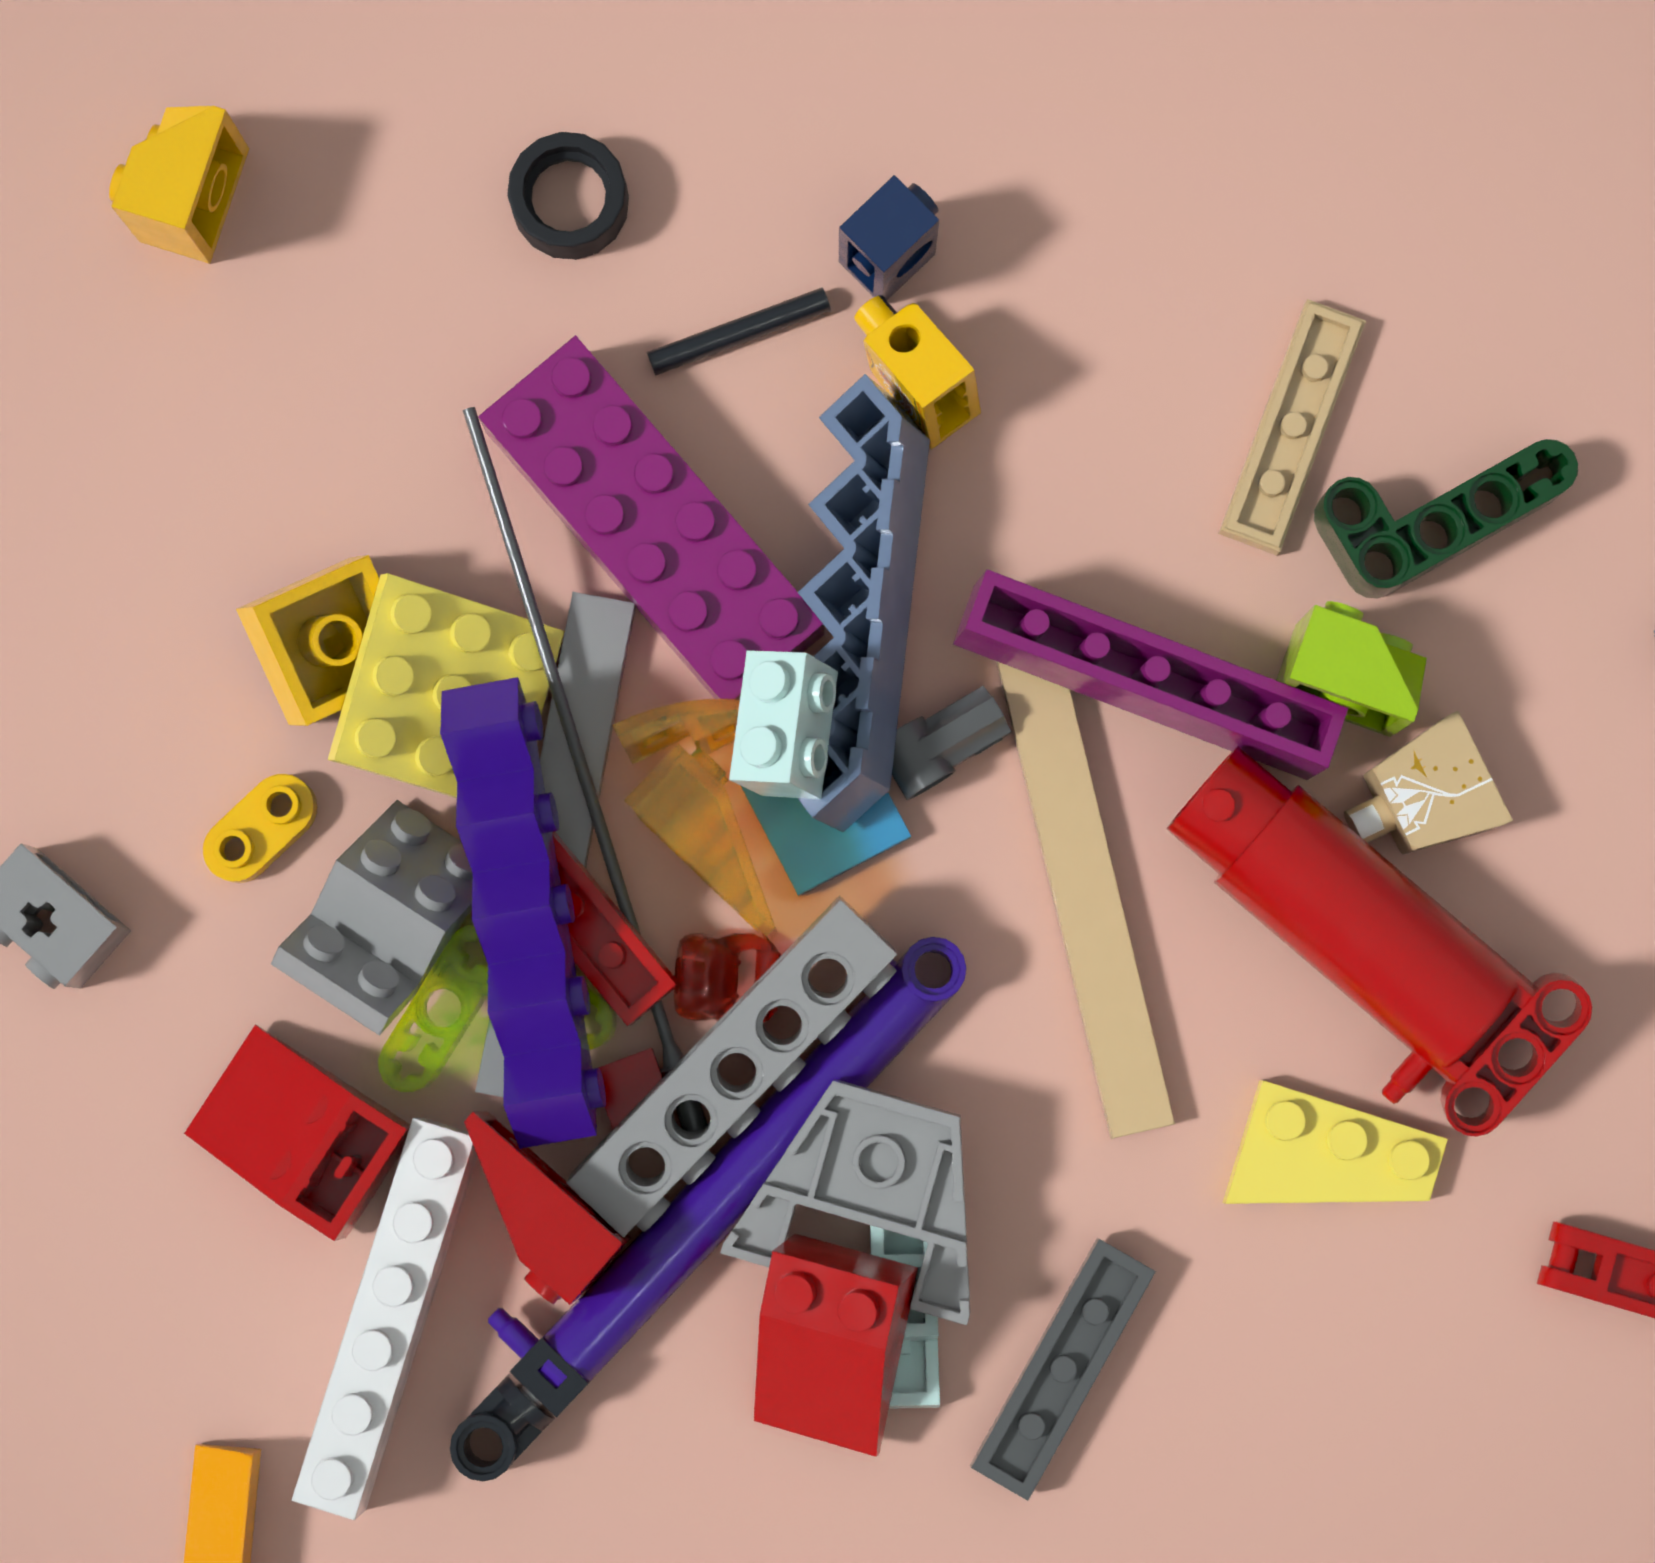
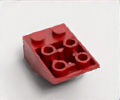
(299, 1134)

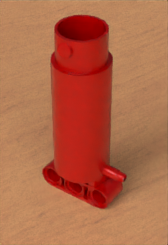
(1377, 939)

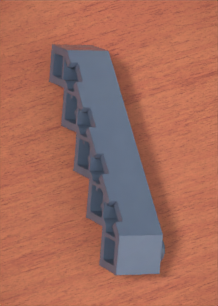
(867, 592)

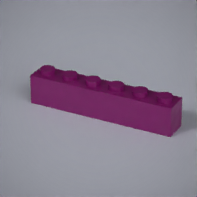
(1150, 675)

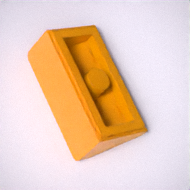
(222, 1504)

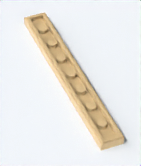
(1087, 903)

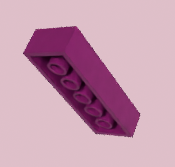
(648, 519)

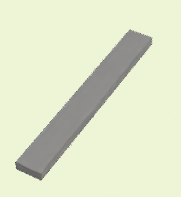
(591, 677)

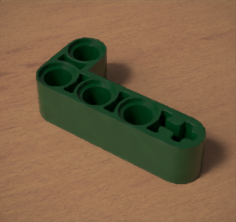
(1453, 511)

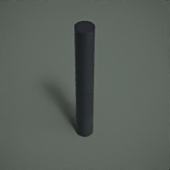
(739, 331)

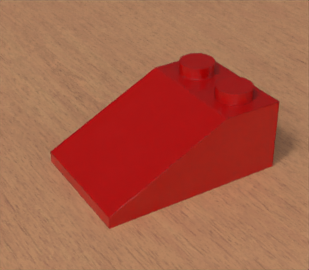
(546, 1219)
(831, 1342)

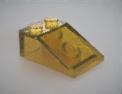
(694, 817)

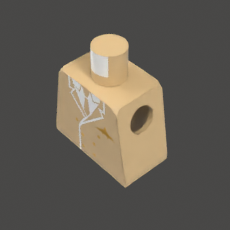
(1430, 791)

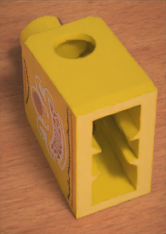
(919, 368)

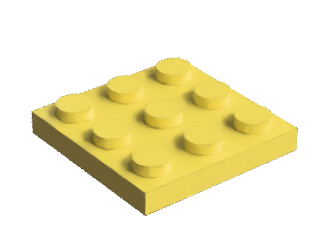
(409, 654)

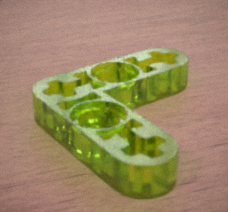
(472, 990)

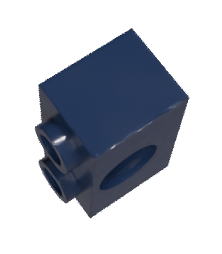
(889, 237)

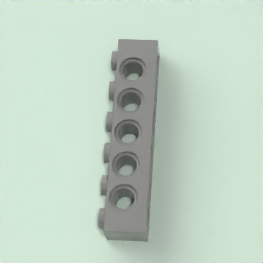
(605, 1174)

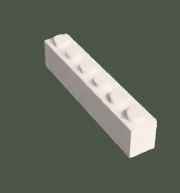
(387, 1319)

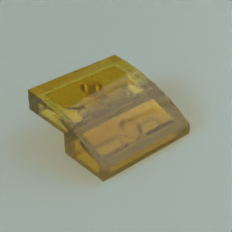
(706, 721)

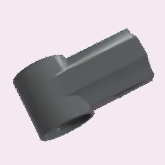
(934, 746)

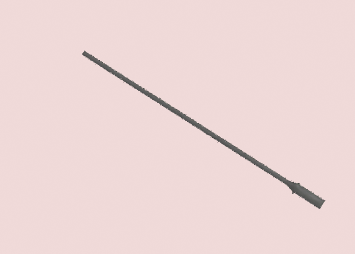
(689, 1112)

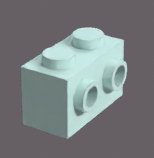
(783, 724)

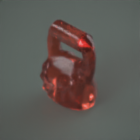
(709, 972)

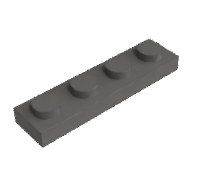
(1062, 1369)

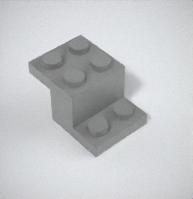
(382, 918)

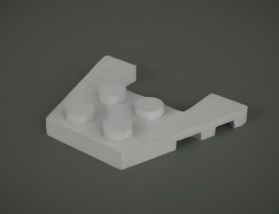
(880, 1166)

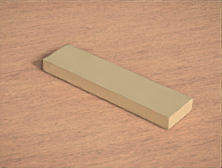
(1292, 427)

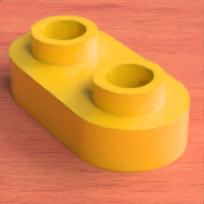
(262, 832)

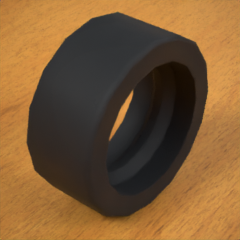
(552, 151)

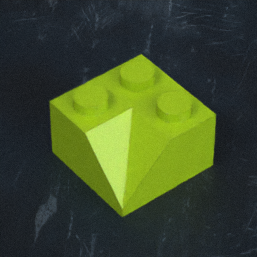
(1355, 667)

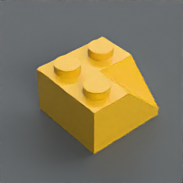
(181, 181)
(312, 637)

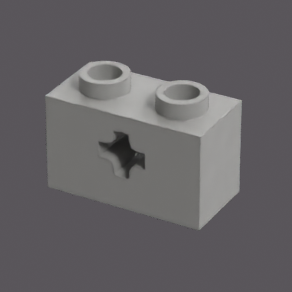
(84, 929)

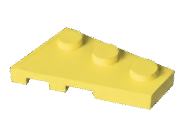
(1326, 1152)

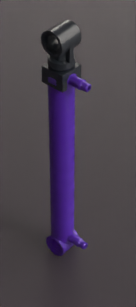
(693, 1225)

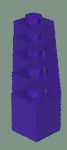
(522, 912)

